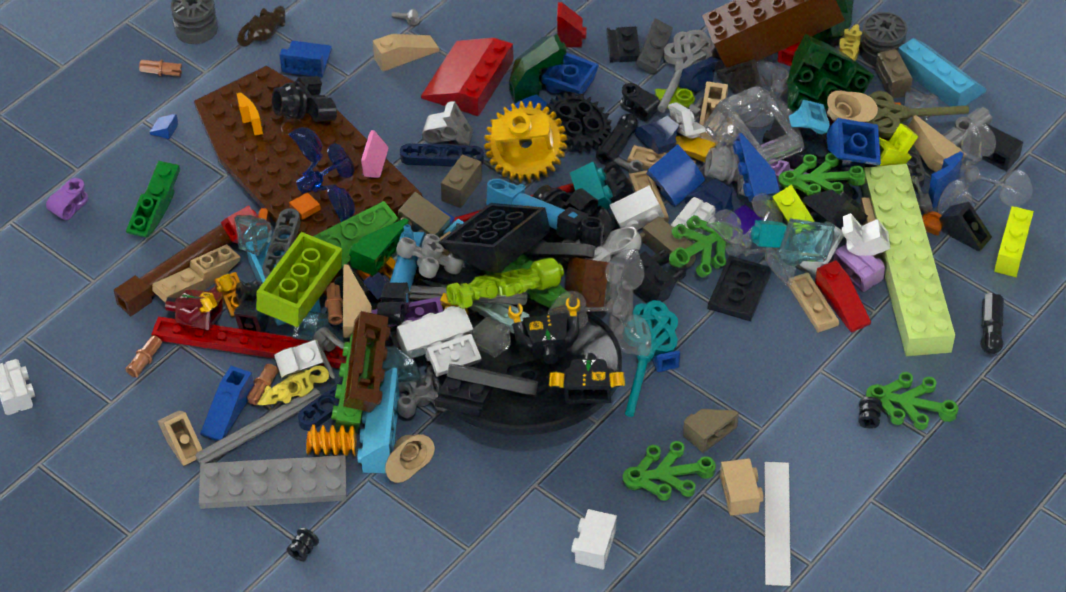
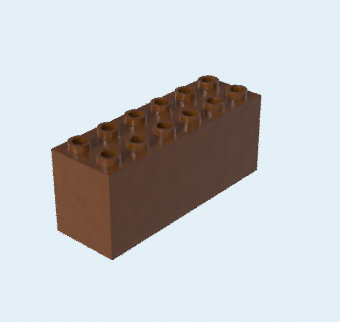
(763, 27)

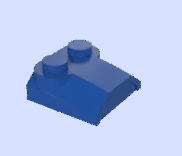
(572, 76)

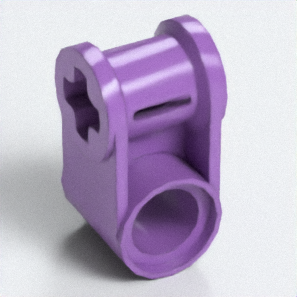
(67, 201)

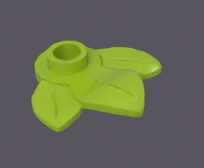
(681, 96)

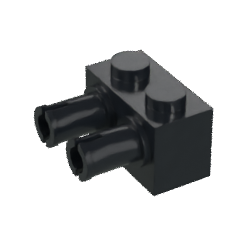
(657, 282)

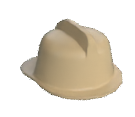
(851, 106)
(408, 457)

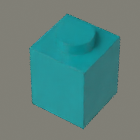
(768, 233)

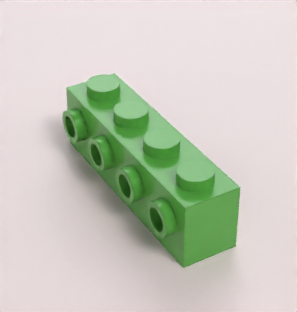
(345, 415)

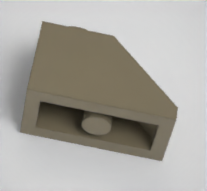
(709, 427)

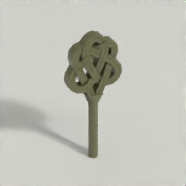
(891, 114)

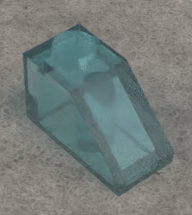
(253, 233)
(406, 366)

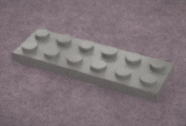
(272, 482)

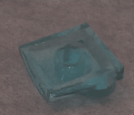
(806, 242)

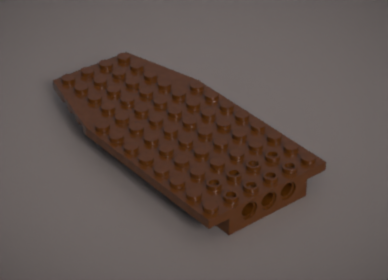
(273, 162)

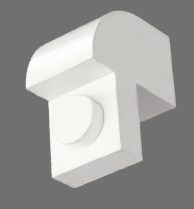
(865, 239)
(298, 358)

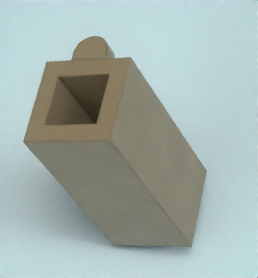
(659, 236)

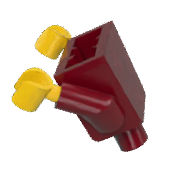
(199, 307)

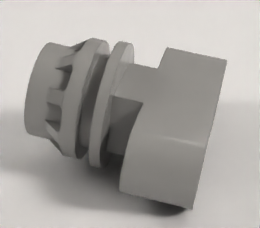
(723, 165)

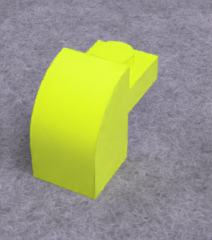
(896, 149)

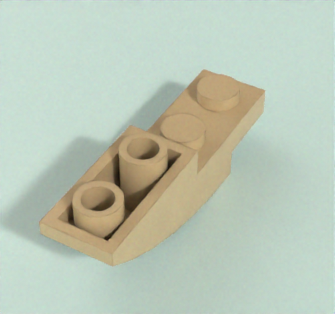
(199, 275)

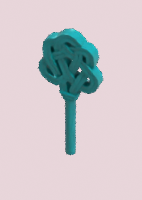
(665, 323)

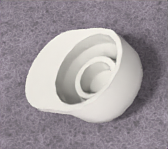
(622, 240)

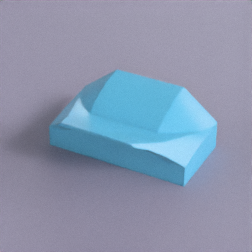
(811, 116)

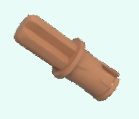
(160, 67)
(334, 304)
(143, 356)
(265, 379)

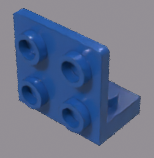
(305, 58)

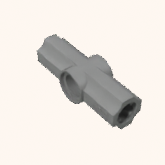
(957, 132)

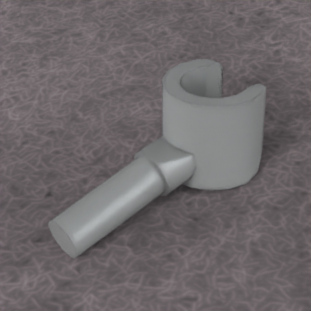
(412, 17)
(696, 108)
(632, 167)

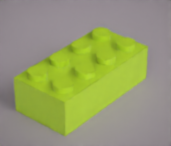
(299, 279)

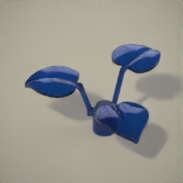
(311, 180)

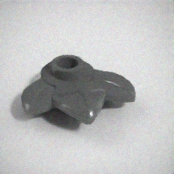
(924, 200)

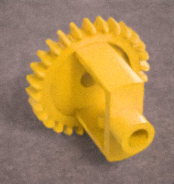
(522, 126)

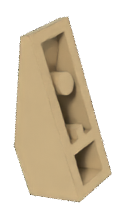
(402, 48)
(713, 95)
(931, 144)
(353, 301)

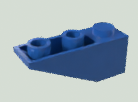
(757, 173)
(227, 403)

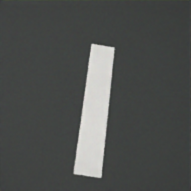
(777, 524)

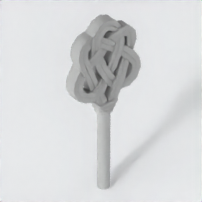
(695, 48)

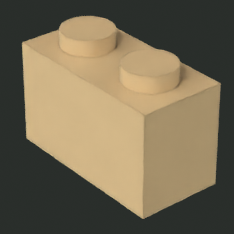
(740, 486)

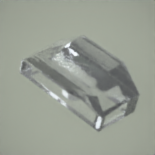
(919, 100)

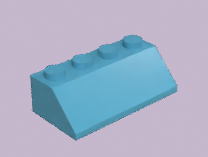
(939, 74)
(380, 427)

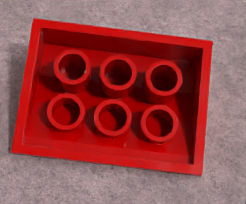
(470, 74)

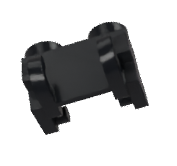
(617, 182)

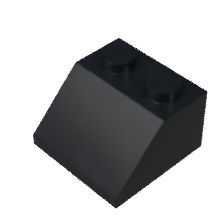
(835, 206)

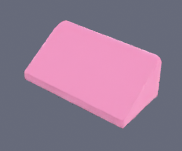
(374, 155)

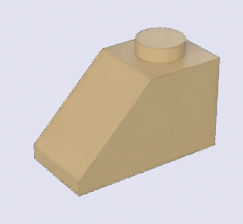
(180, 436)

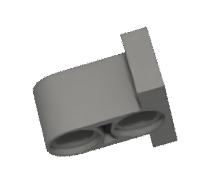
(447, 126)

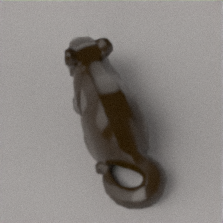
(262, 27)

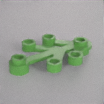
(819, 177)
(681, 256)
(909, 401)
(666, 473)

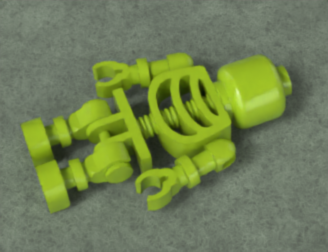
(541, 275)

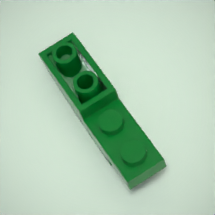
(155, 201)

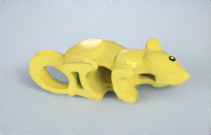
(851, 42)
(294, 385)

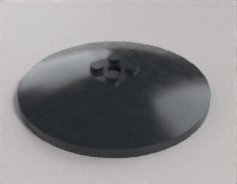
(546, 410)

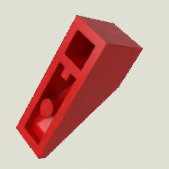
(841, 295)

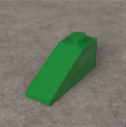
(376, 248)

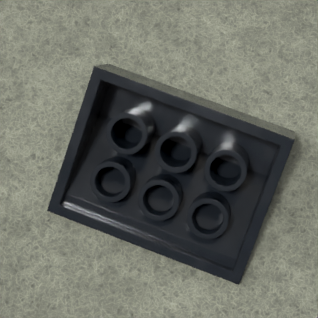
(498, 235)

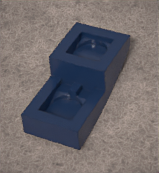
(376, 285)

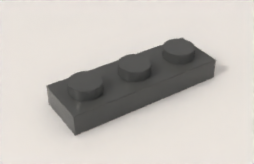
(654, 46)

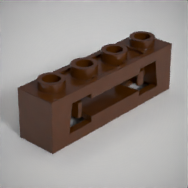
(357, 394)

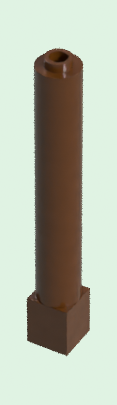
(137, 292)

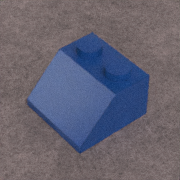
(854, 141)

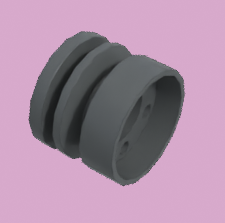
(194, 20)
(881, 33)

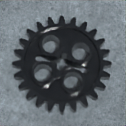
(583, 121)

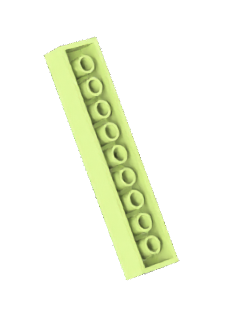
(909, 263)

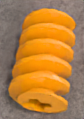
(331, 440)

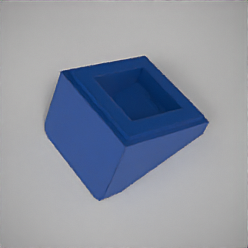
(165, 126)
(667, 361)

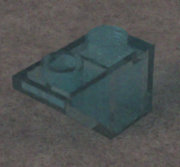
(312, 323)

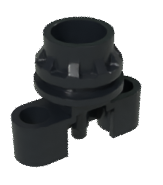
(303, 97)
(579, 200)

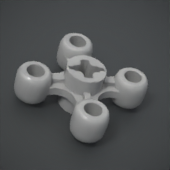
(429, 255)
(420, 394)

